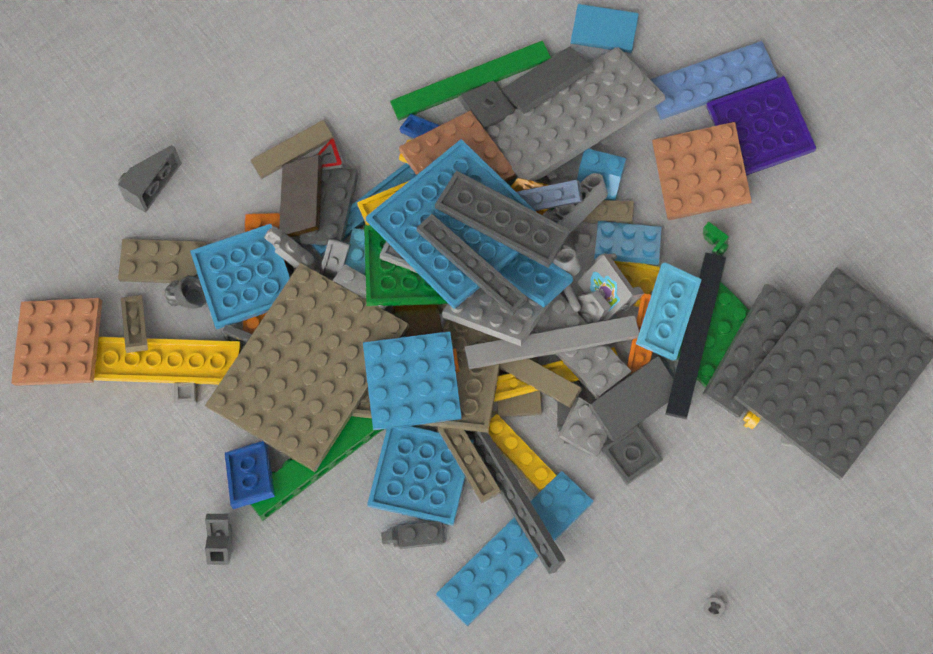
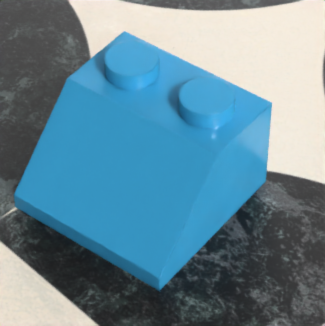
(607, 165)

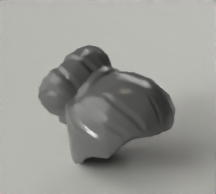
(186, 293)

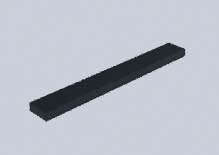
(695, 336)

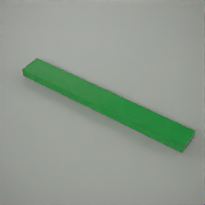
(470, 79)

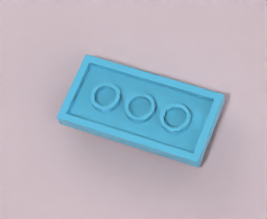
(668, 311)

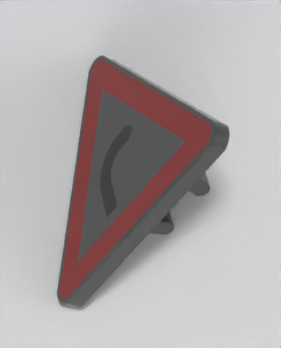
(331, 155)

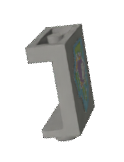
(611, 284)

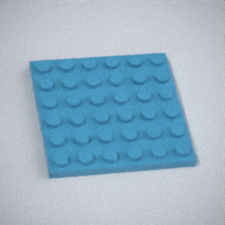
(414, 202)

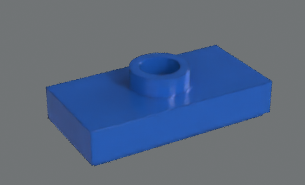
(416, 126)

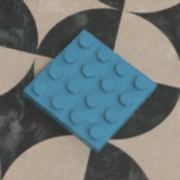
(240, 276)
(411, 380)
(417, 476)

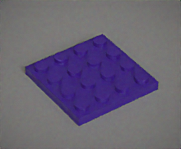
(766, 124)

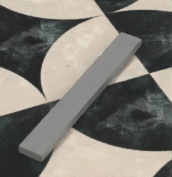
(552, 342)

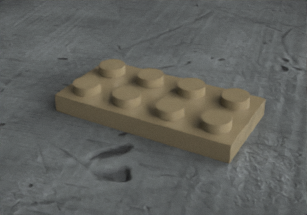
(157, 260)

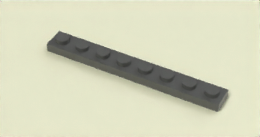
(518, 501)

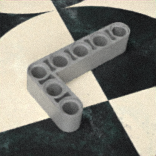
(570, 216)

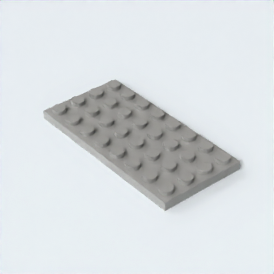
(575, 116)

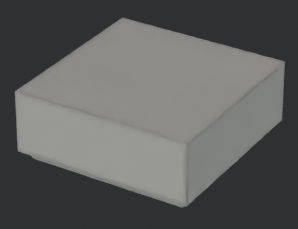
(185, 393)

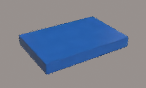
(249, 474)

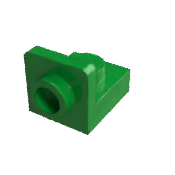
(716, 236)

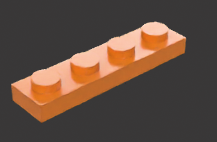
(638, 355)

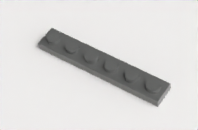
(472, 264)

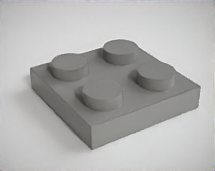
(583, 429)

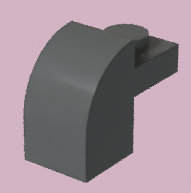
(218, 539)

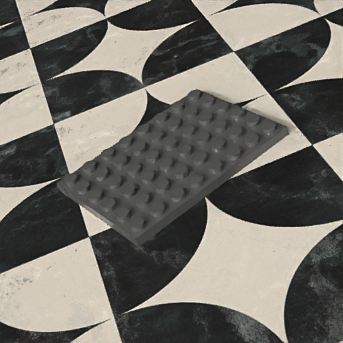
(837, 373)

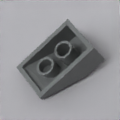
(148, 178)

